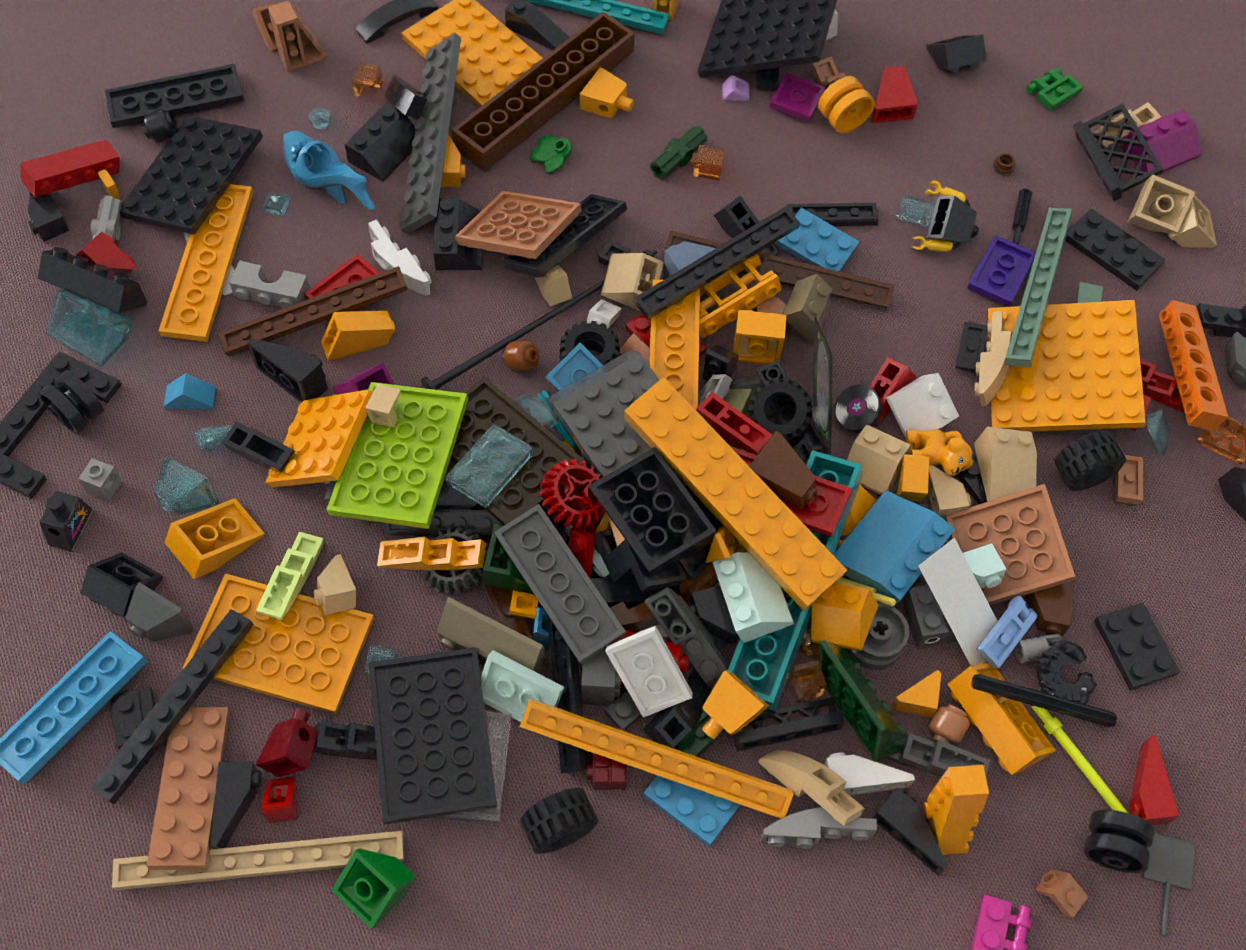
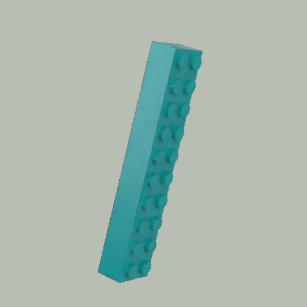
(768, 660)

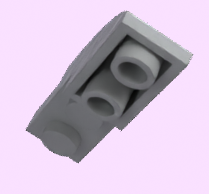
(808, 825)

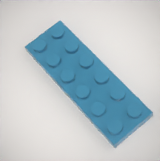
(68, 706)

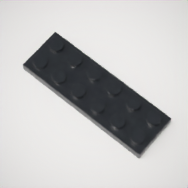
(175, 94)
(595, 216)

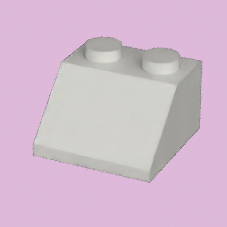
(923, 404)

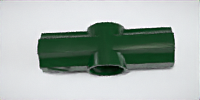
(678, 152)

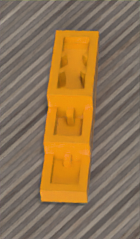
(431, 554)

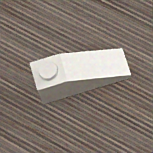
(867, 775)

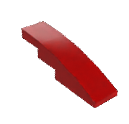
(1160, 386)

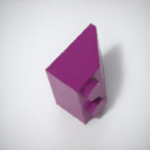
(363, 379)

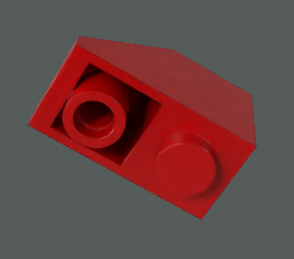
(104, 251)

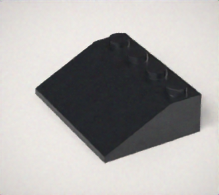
(653, 511)

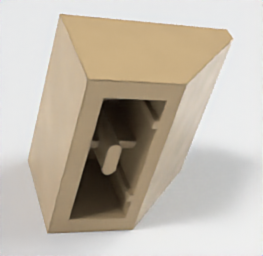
(630, 276)

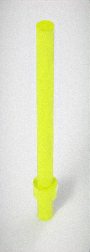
(1053, 726)

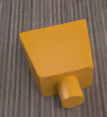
(605, 95)
(731, 706)

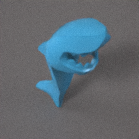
(319, 167)

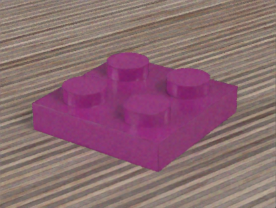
(797, 97)

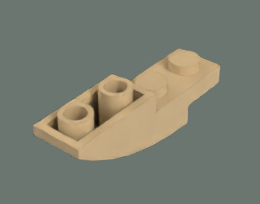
(992, 364)
(815, 779)

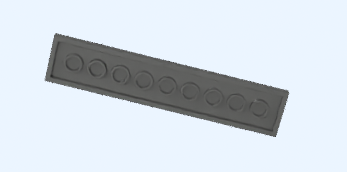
(431, 135)

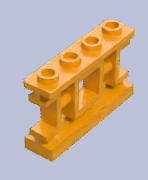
(743, 299)

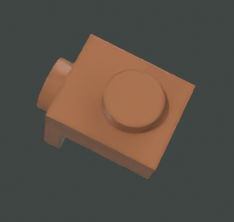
(826, 72)
(1063, 891)

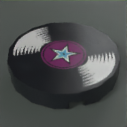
(858, 407)

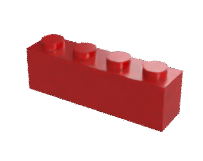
(69, 168)

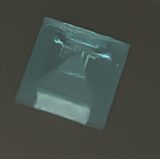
(276, 203)

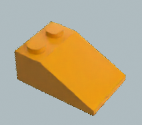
(212, 537)

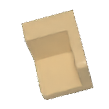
(381, 405)

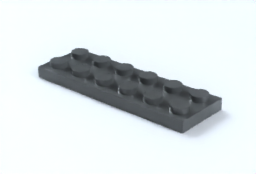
(560, 583)

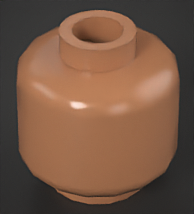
(949, 724)

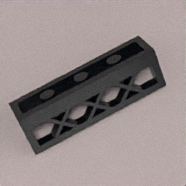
(790, 730)

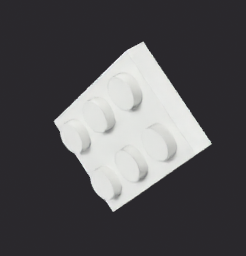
(649, 671)

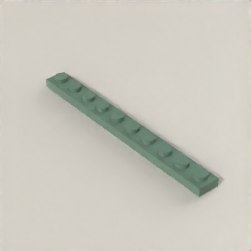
(1038, 288)

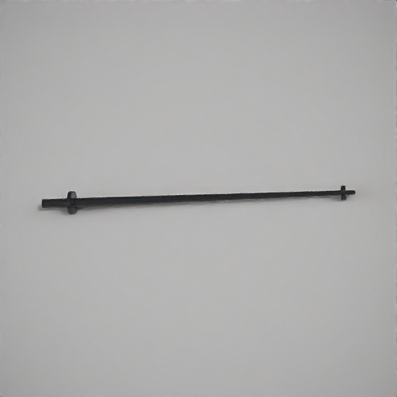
(457, 371)

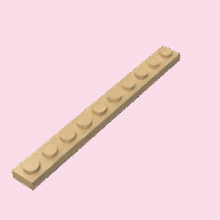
(259, 860)

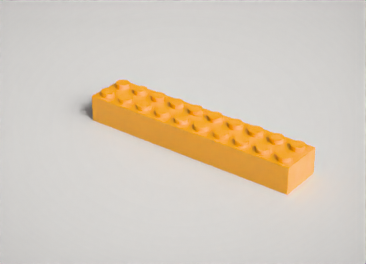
(734, 494)

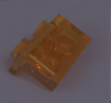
(1226, 439)

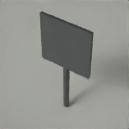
(1170, 864)

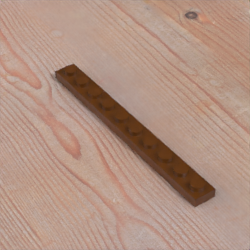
(790, 271)

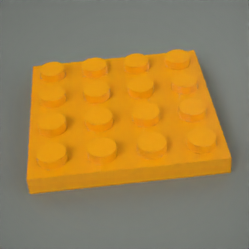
(321, 439)

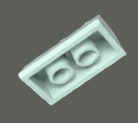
(752, 597)

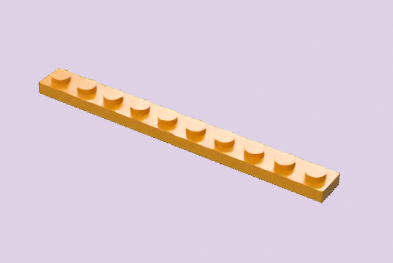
(656, 758)

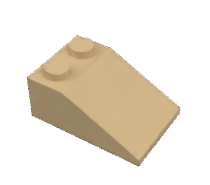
(1006, 461)

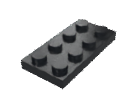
(1114, 249)

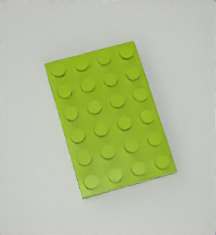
(401, 469)

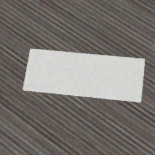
(959, 598)

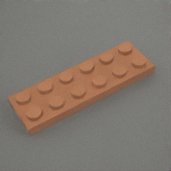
(188, 791)

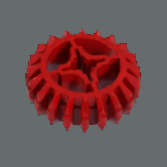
(571, 479)

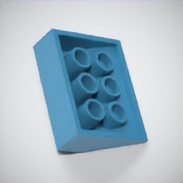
(891, 545)

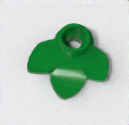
(550, 153)

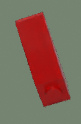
(890, 379)
(733, 425)
(1151, 790)

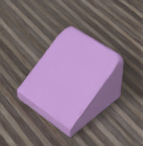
(735, 89)

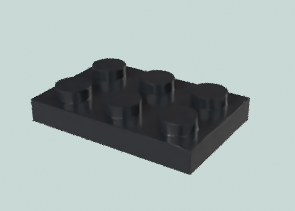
(1136, 646)

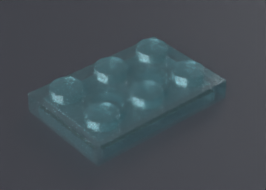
(489, 465)

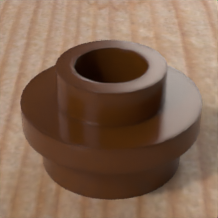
(1004, 163)

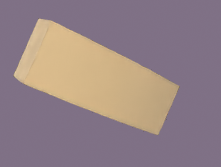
(1141, 116)

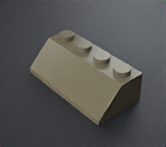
(467, 628)

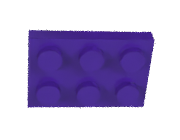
(1002, 271)

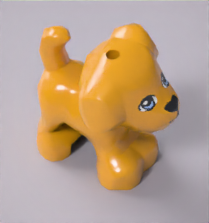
(953, 457)

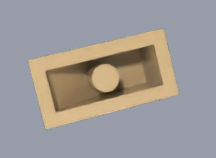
(946, 493)
(335, 588)

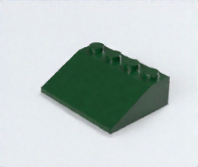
(859, 703)

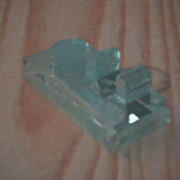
(916, 210)

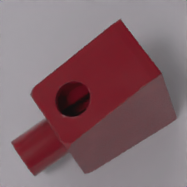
(289, 746)

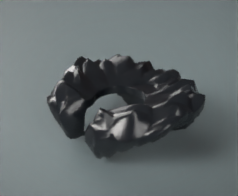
(1049, 672)

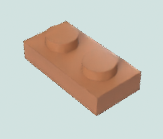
(1130, 481)

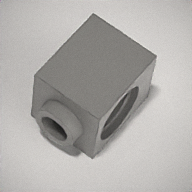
(100, 479)

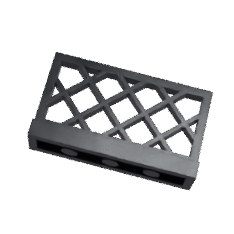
(1102, 164)

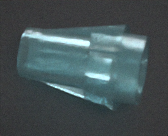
(210, 437)

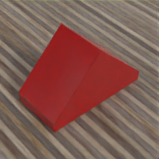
(280, 800)

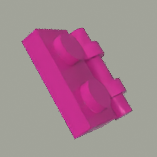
(993, 922)

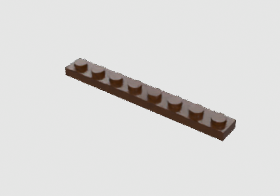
(314, 310)

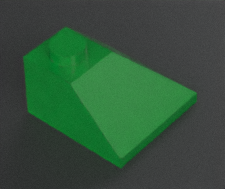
(372, 885)

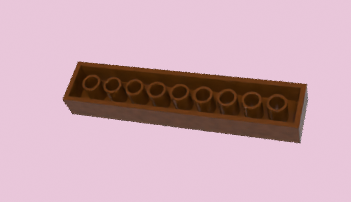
(542, 91)

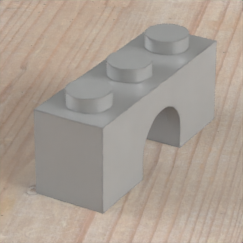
(250, 284)

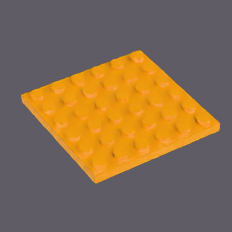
(1080, 372)

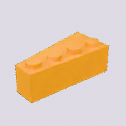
(956, 807)

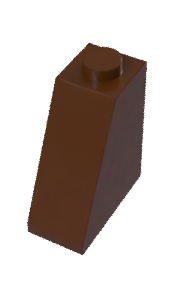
(785, 472)
(1053, 608)

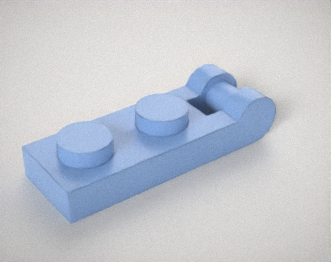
(1007, 632)

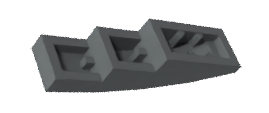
(935, 756)

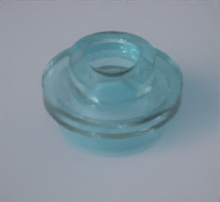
(319, 117)

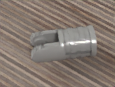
(1032, 649)

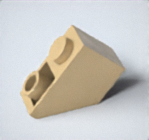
(554, 286)

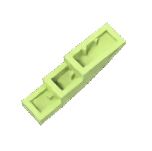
(290, 576)

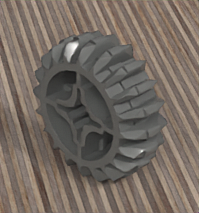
(459, 578)

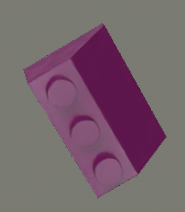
(1170, 138)

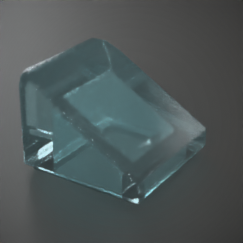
(380, 653)

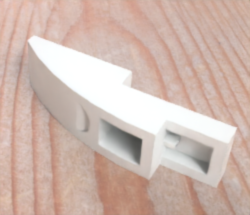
(390, 256)

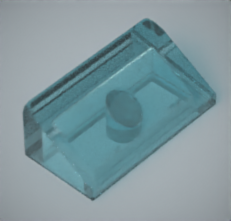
(1159, 430)

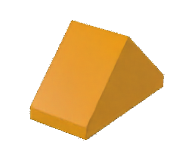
(913, 478)
(920, 698)

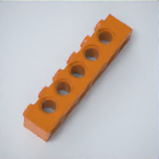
(1193, 366)

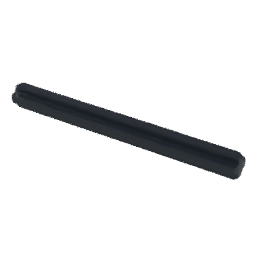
(1043, 700)

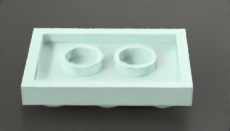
(511, 685)

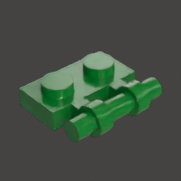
(1057, 93)

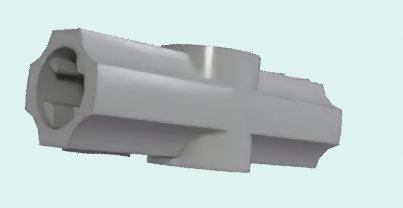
(107, 218)

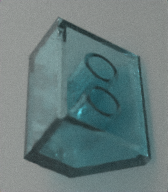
(87, 327)

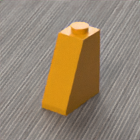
(356, 332)

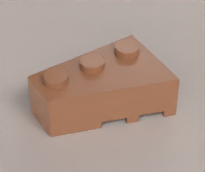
(294, 39)

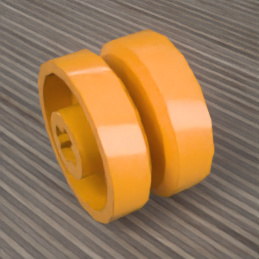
(846, 104)

